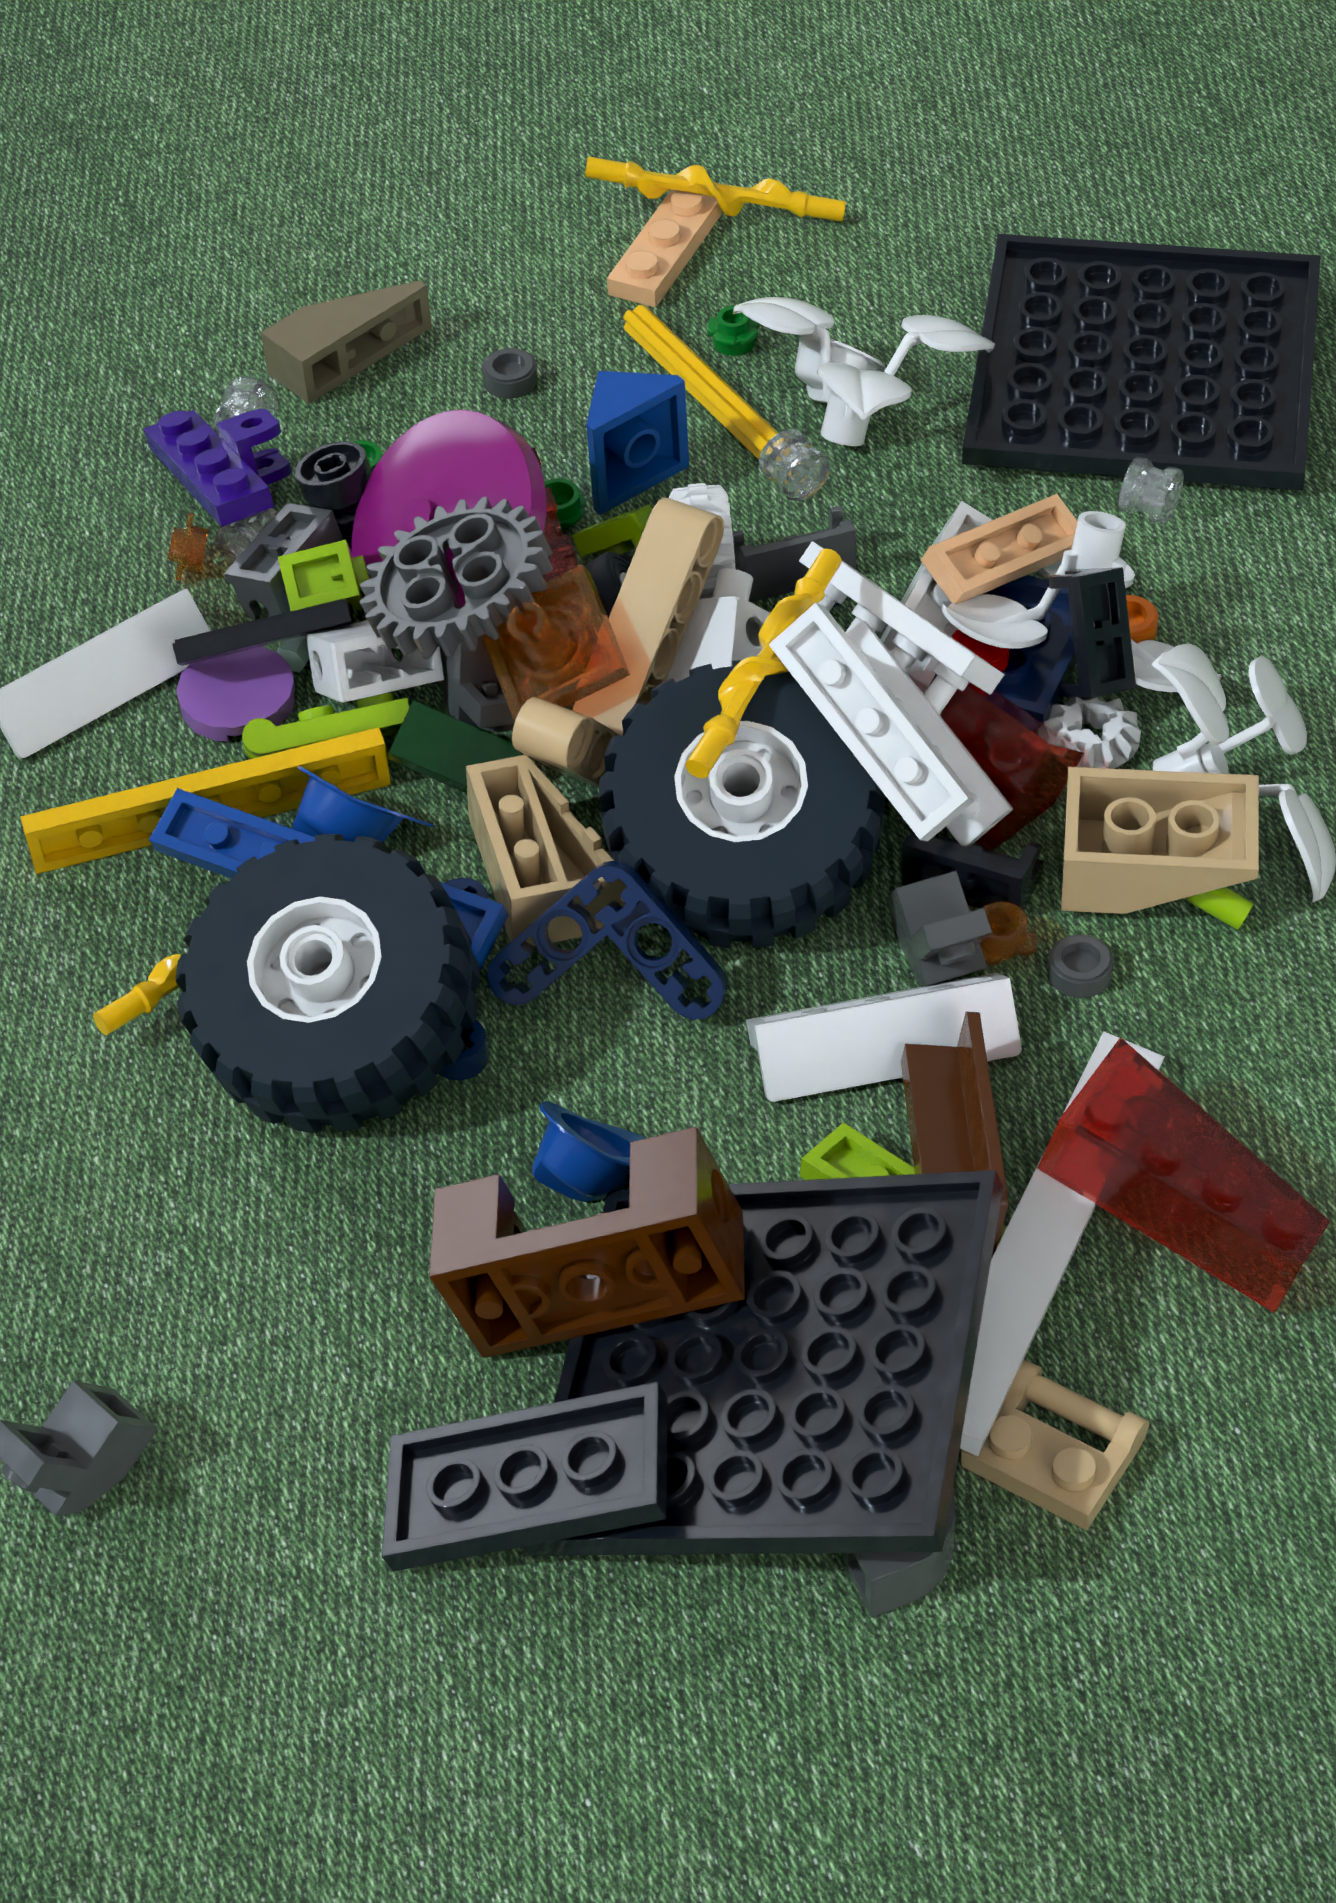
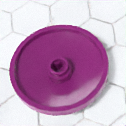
(439, 464)

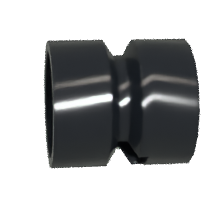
(334, 480)

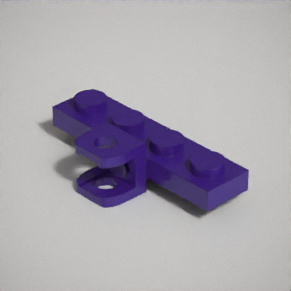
(223, 469)

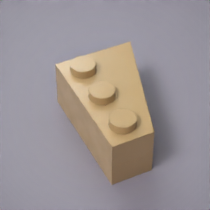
(533, 845)

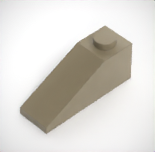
(343, 336)

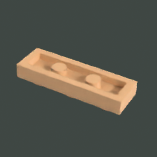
(663, 247)
(1002, 549)

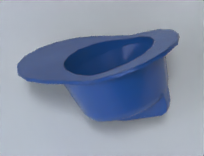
(332, 811)
(582, 1155)

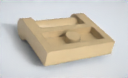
(1046, 1462)

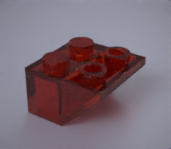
(1016, 754)

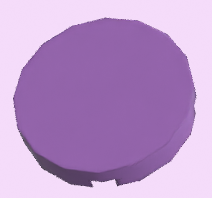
(231, 690)

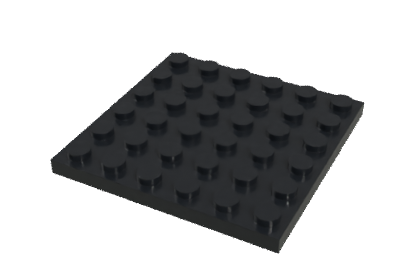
(1146, 357)
(829, 1392)

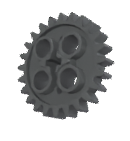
(415, 592)

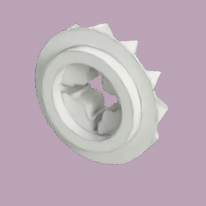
(1118, 727)

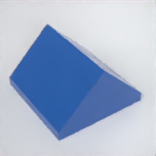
(635, 434)

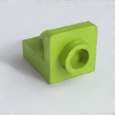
(613, 533)
(323, 576)

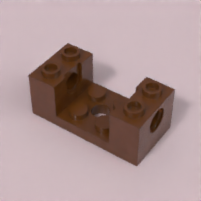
(656, 1259)

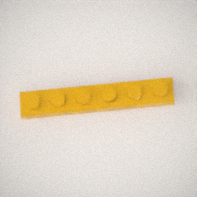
(254, 786)

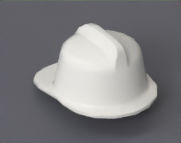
(810, 357)

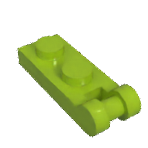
(322, 723)

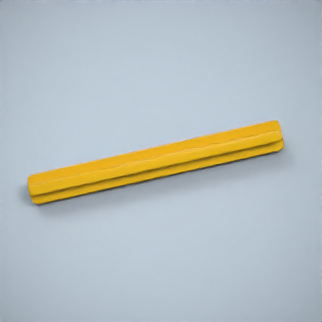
(699, 379)

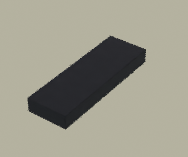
(261, 632)

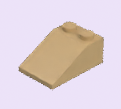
(1155, 836)

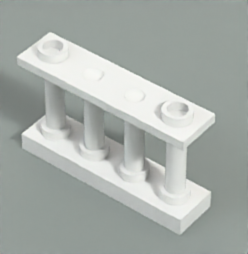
(915, 634)
(890, 727)

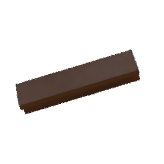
(953, 1108)

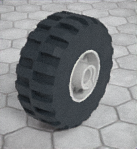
(760, 839)
(328, 983)

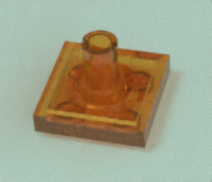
(557, 646)

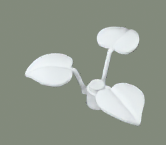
(851, 391)
(1010, 625)
(1204, 697)

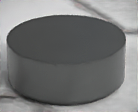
(509, 373)
(1080, 966)

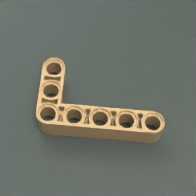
(649, 629)

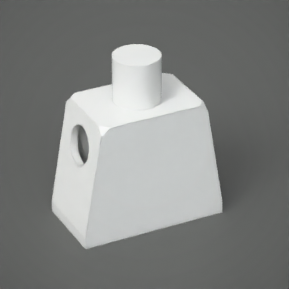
(721, 626)
(355, 664)

